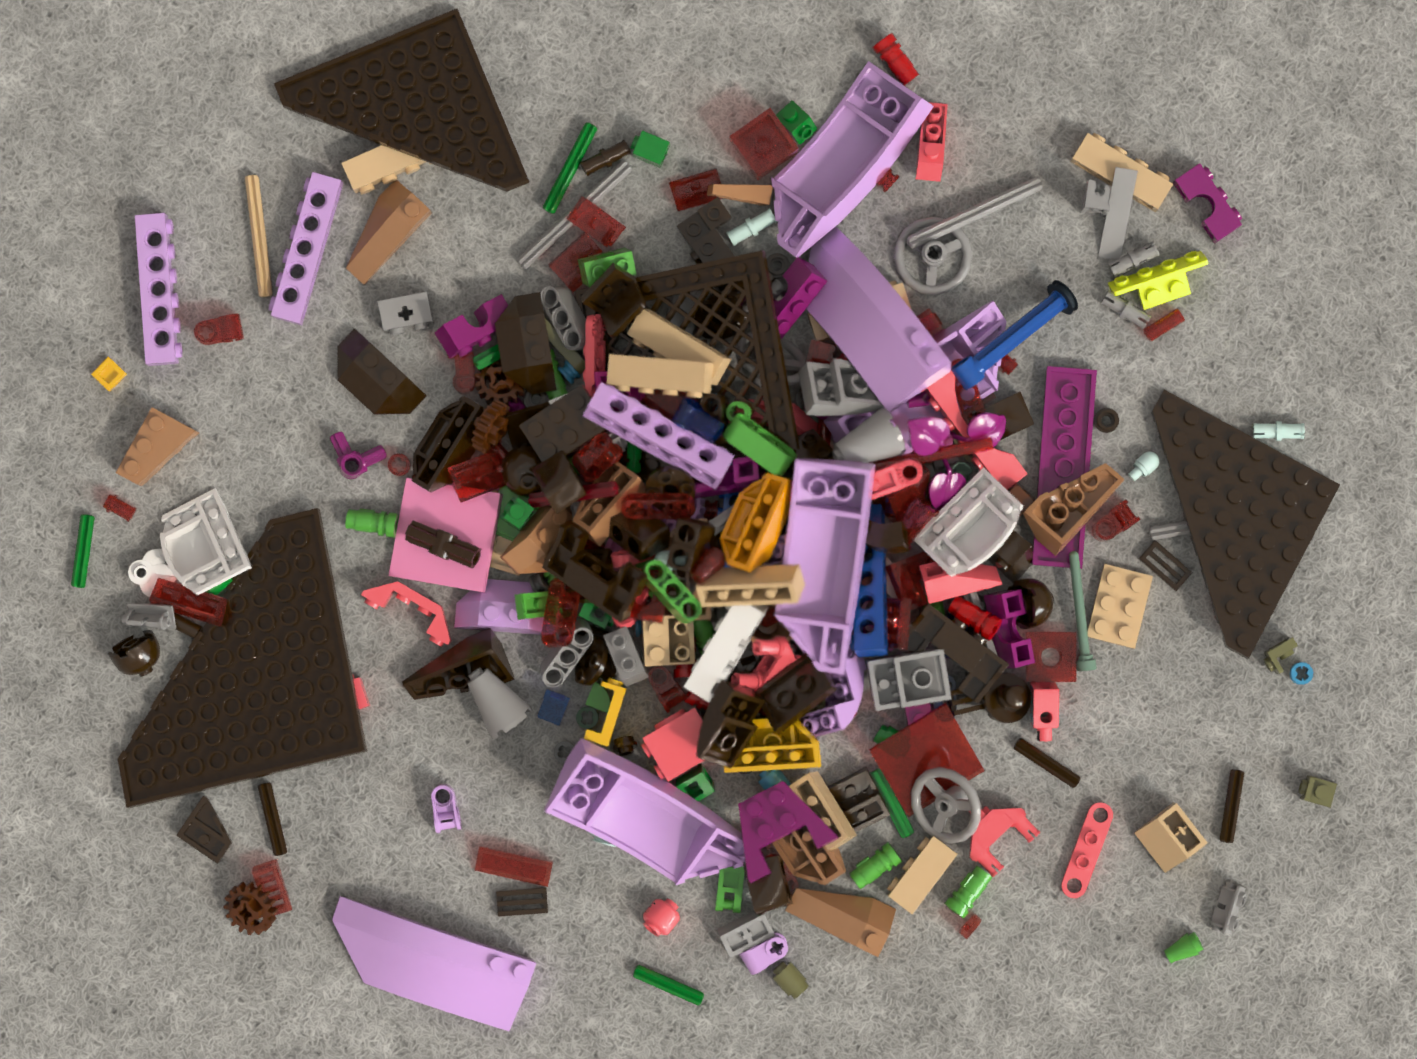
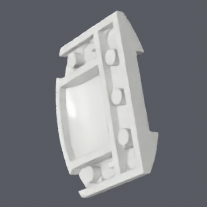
(970, 525)
(202, 543)

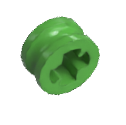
(742, 405)

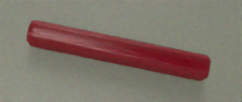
(593, 491)

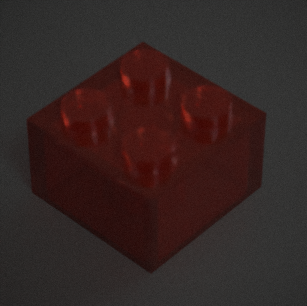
(764, 144)

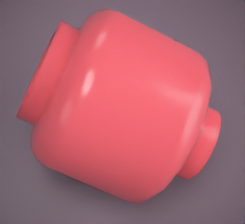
(661, 917)

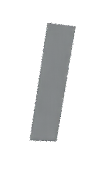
(1118, 216)

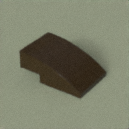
(728, 723)

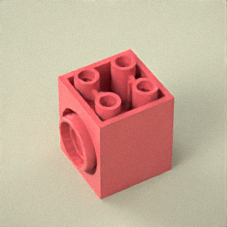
(674, 743)

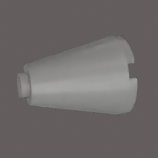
(871, 440)
(496, 702)

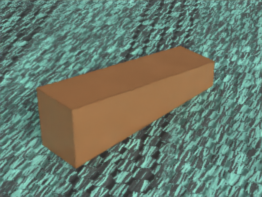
(744, 193)

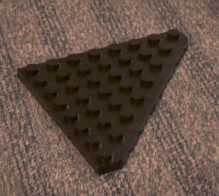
(417, 96)
(1245, 514)

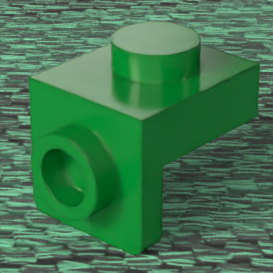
(796, 122)

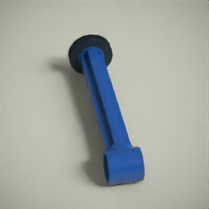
(972, 368)

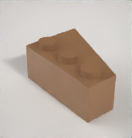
(154, 446)
(596, 514)

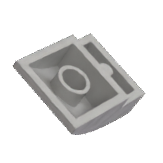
(835, 390)
(908, 679)

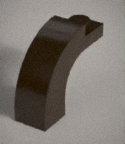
(887, 537)

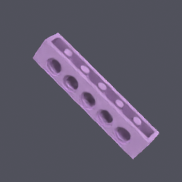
(146, 227)
(296, 310)
(644, 435)

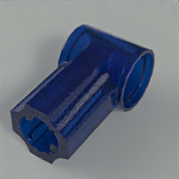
(693, 418)

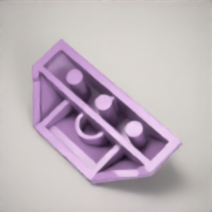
(496, 609)

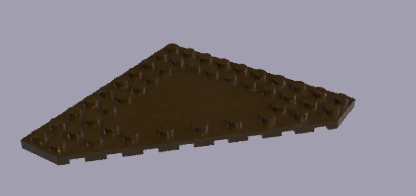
(261, 688)

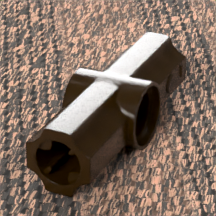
(443, 544)

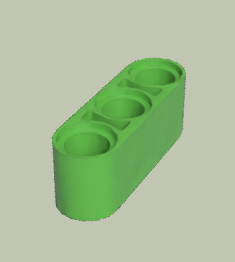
(759, 445)
(683, 595)

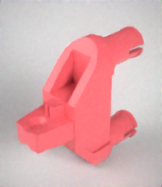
(776, 658)
(991, 827)

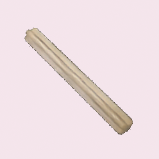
(258, 236)

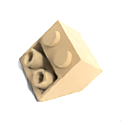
(668, 642)
(1170, 837)

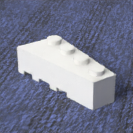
(724, 649)

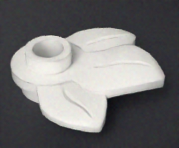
(154, 567)

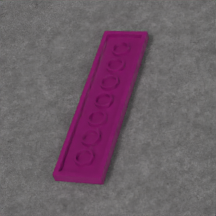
(1065, 445)

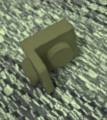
(1281, 650)
(1317, 791)

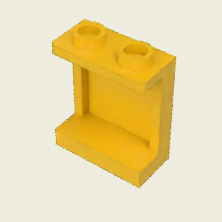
(619, 693)

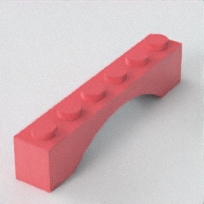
(998, 463)

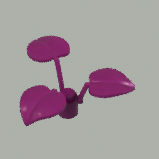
(932, 432)

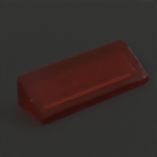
(202, 607)
(513, 866)

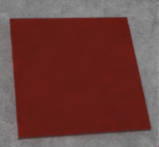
(921, 746)

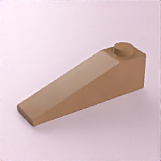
(390, 224)
(1064, 511)
(852, 918)

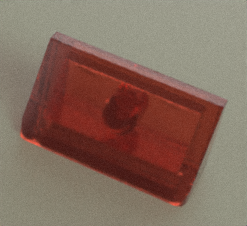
(693, 189)

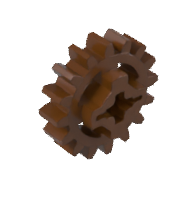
(502, 391)
(490, 427)
(250, 908)

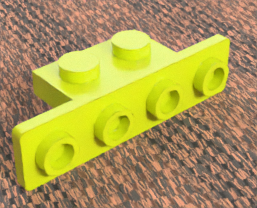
(1160, 282)

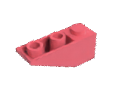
(932, 144)
(941, 586)

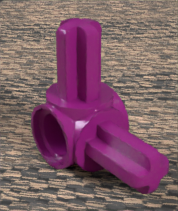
(346, 454)

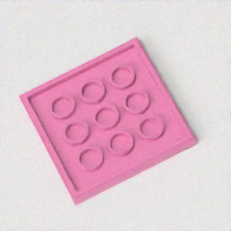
(470, 521)

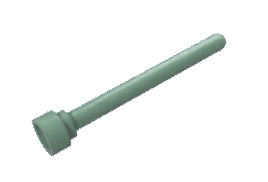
(1085, 659)

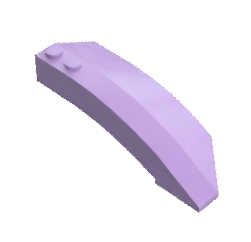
(845, 158)
(873, 324)
(957, 342)
(829, 544)
(643, 815)
(433, 964)

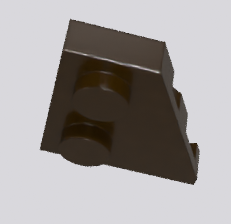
(205, 831)

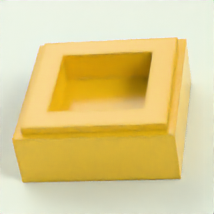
(109, 374)

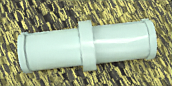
(751, 227)
(1278, 431)

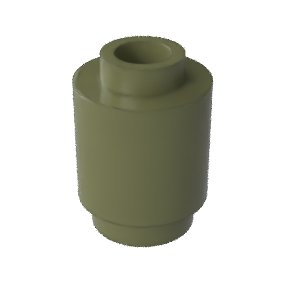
(790, 979)

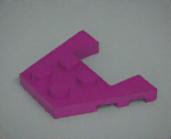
(773, 816)

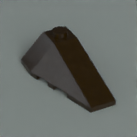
(457, 663)

